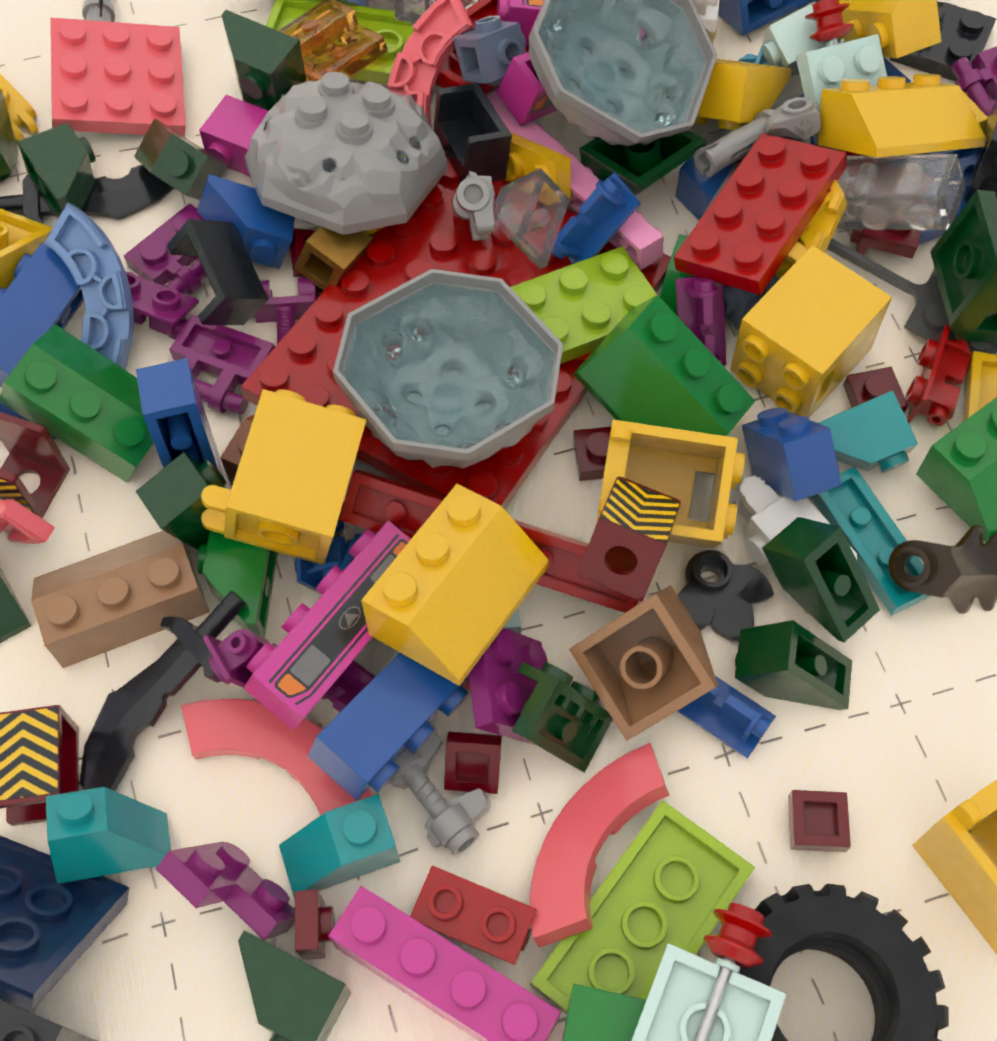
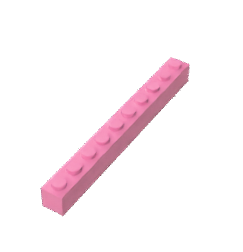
(636, 235)

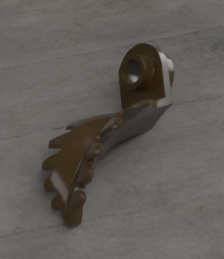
(950, 571)

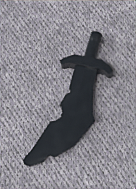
(107, 198)
(145, 696)

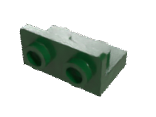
(562, 716)

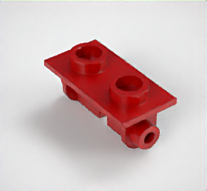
(940, 362)
(474, 915)

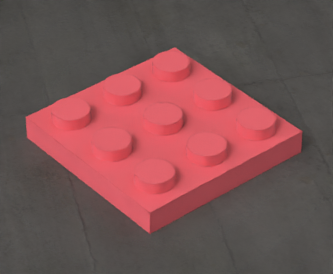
(115, 76)

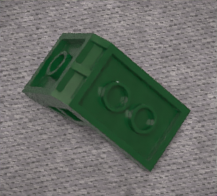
(968, 269)

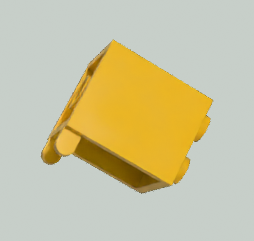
(808, 331)
(667, 463)
(288, 477)
(964, 858)

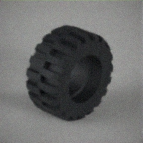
(869, 943)

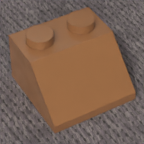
(647, 663)

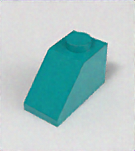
(872, 434)
(103, 834)
(340, 846)

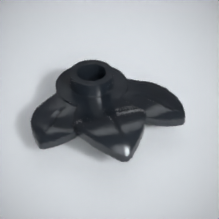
(727, 602)

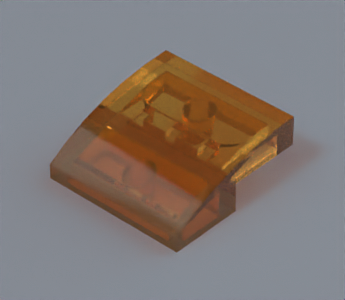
(334, 40)

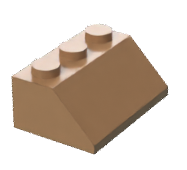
(116, 597)

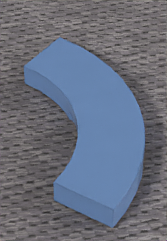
(103, 283)

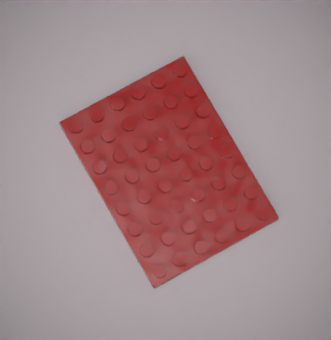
(396, 255)

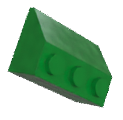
(662, 375)
(81, 401)
(964, 469)

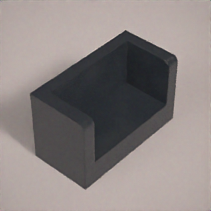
(472, 132)
(226, 267)

